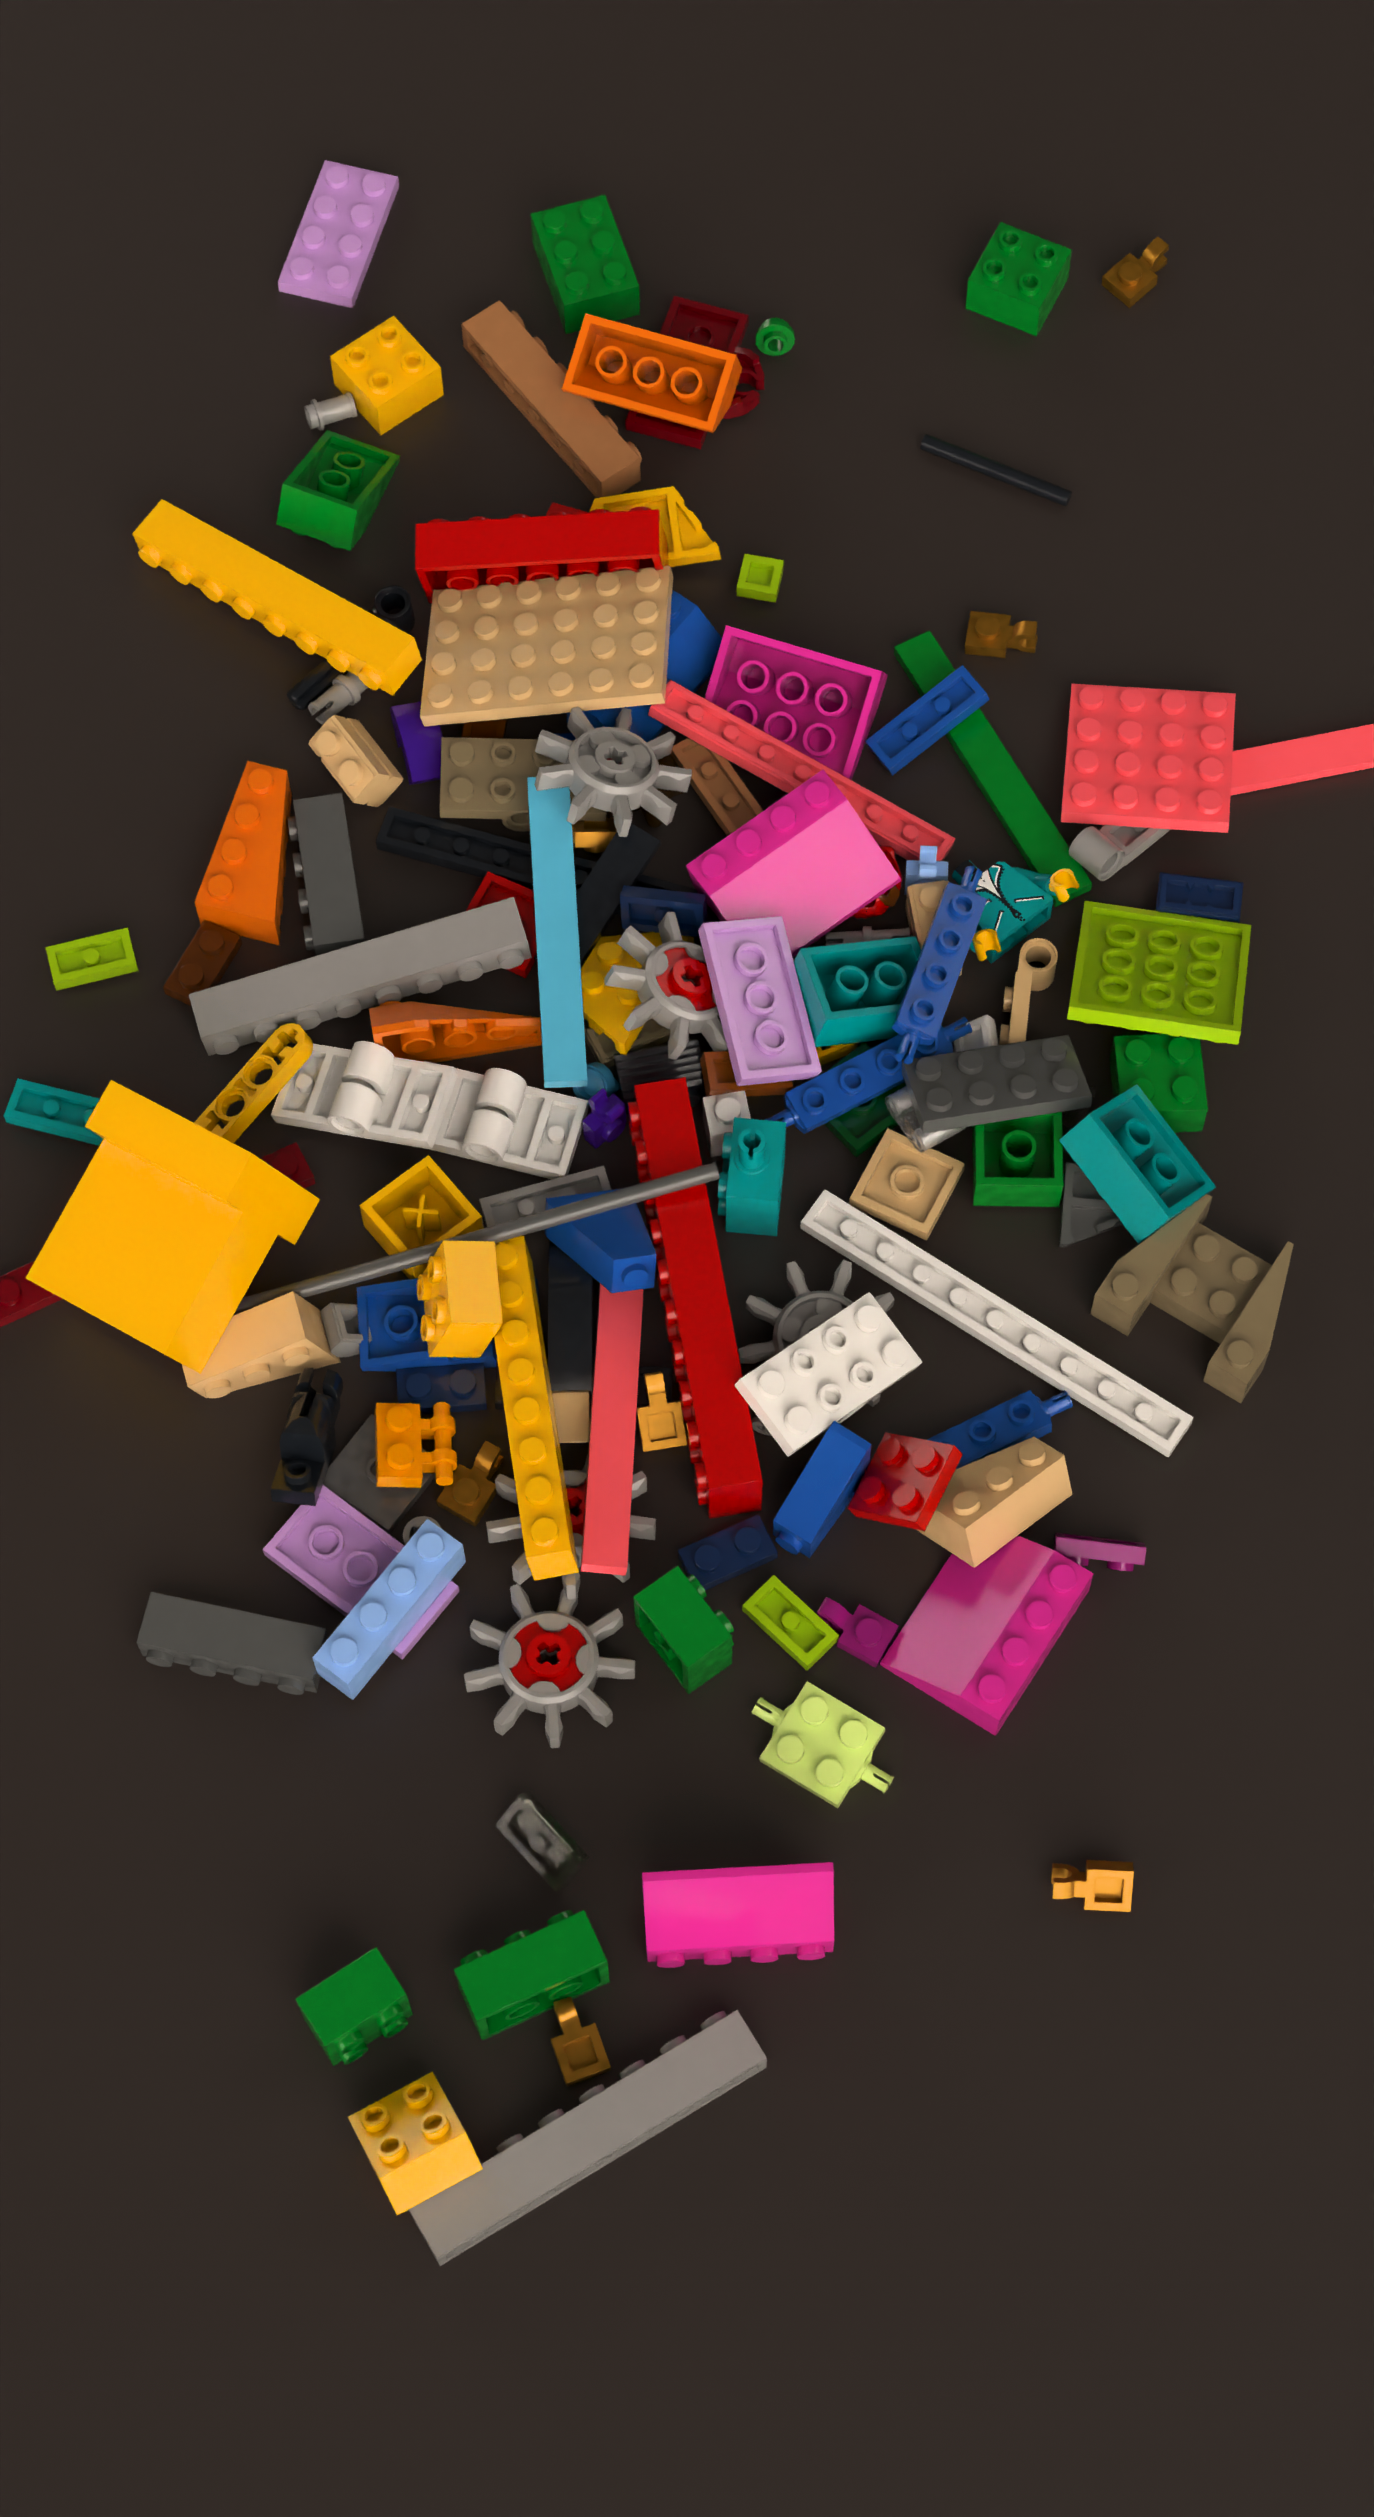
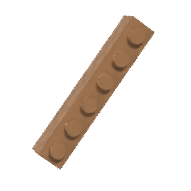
(565, 420)

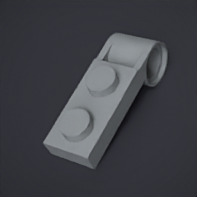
(1111, 847)

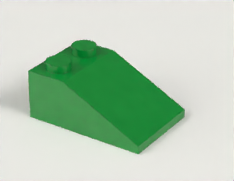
(336, 490)

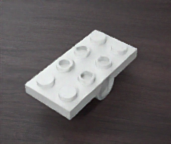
(367, 1095)
(511, 1124)
(828, 1374)

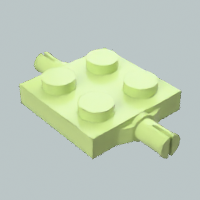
(822, 1744)

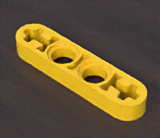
(258, 1096)

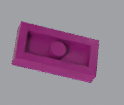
(1119, 1554)

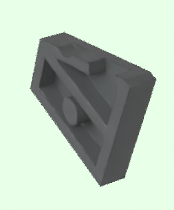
(1082, 1209)

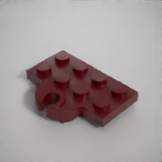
(714, 329)

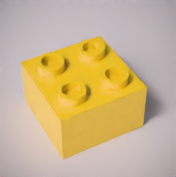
(387, 375)
(418, 1211)
(460, 1299)
(415, 2143)

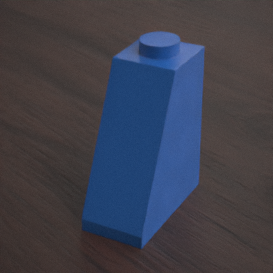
(607, 1245)
(822, 1490)

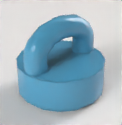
(598, 1077)

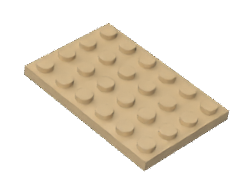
(548, 646)

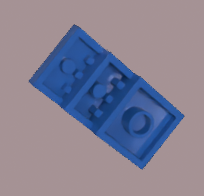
(394, 1324)

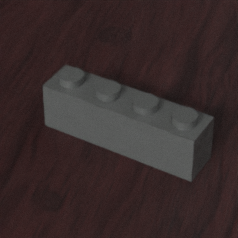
(328, 873)
(231, 1643)

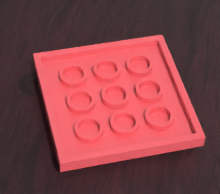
(1149, 758)

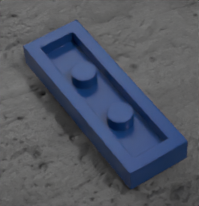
(927, 720)

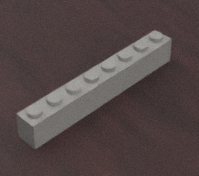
(361, 976)
(591, 2134)

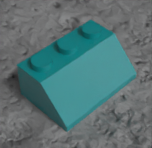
(1137, 1163)

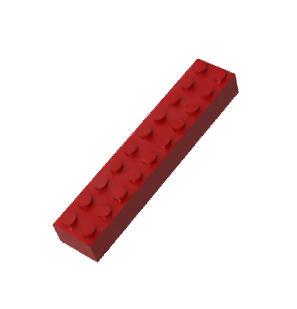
(695, 1304)

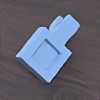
(926, 868)

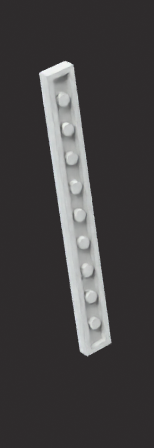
(997, 1323)

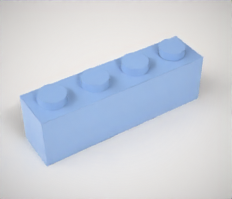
(389, 1609)

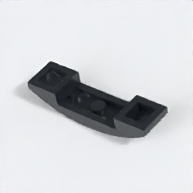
(569, 1323)

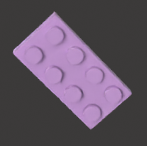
(338, 234)
(759, 1001)
(341, 1557)

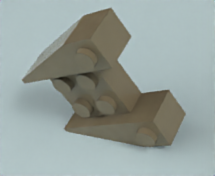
(1206, 1286)

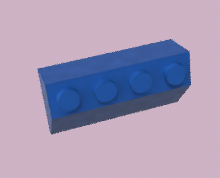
(690, 662)

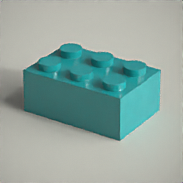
(855, 988)

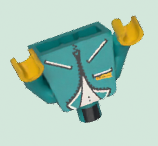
(1014, 905)

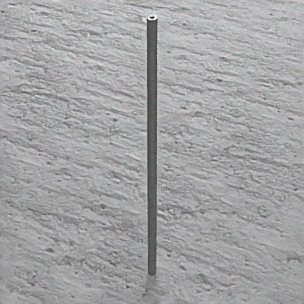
(495, 1233)

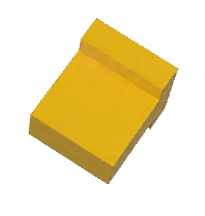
(167, 1227)

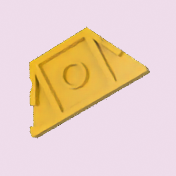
(683, 530)
(608, 1006)

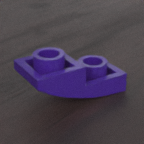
(419, 744)

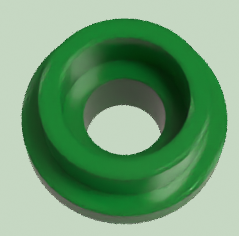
(775, 329)

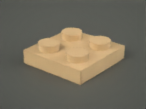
(906, 1185)

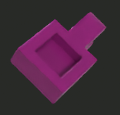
(863, 1633)

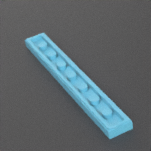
(557, 938)

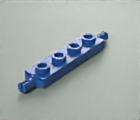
(939, 965)
(858, 1080)
(1004, 1426)

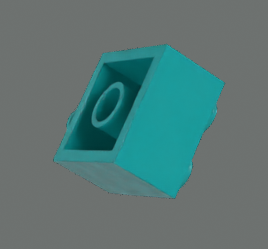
(752, 1176)

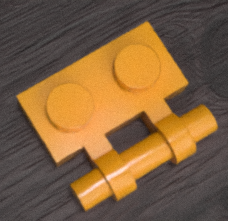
(400, 1446)

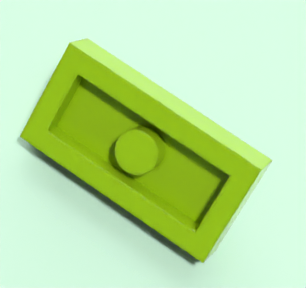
(91, 959)
(790, 1622)

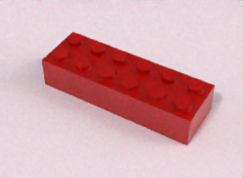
(538, 547)

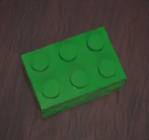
(585, 262)
(531, 1973)

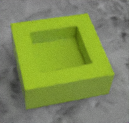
(760, 578)

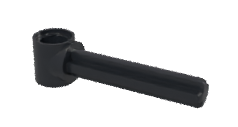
(321, 677)

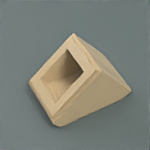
(572, 1415)

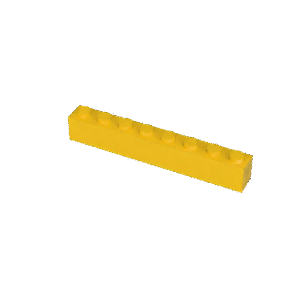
(277, 598)
(532, 1418)

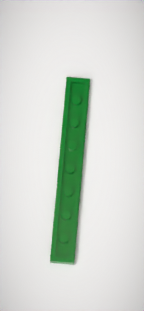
(994, 771)

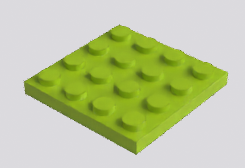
(1160, 972)

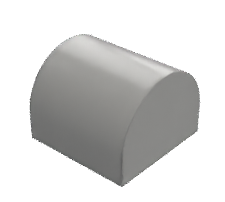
(341, 1329)

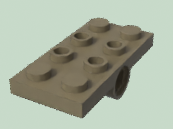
(490, 780)

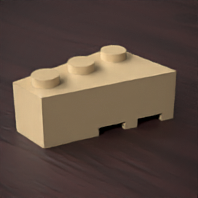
(264, 1346)
(998, 1499)

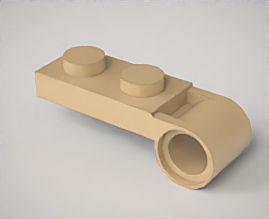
(1026, 980)

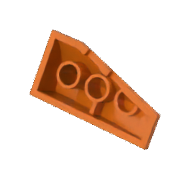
(449, 1032)

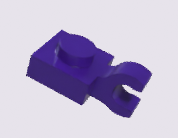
(606, 1119)

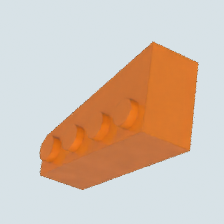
(249, 860)

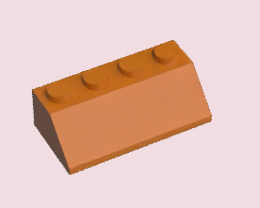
(652, 373)

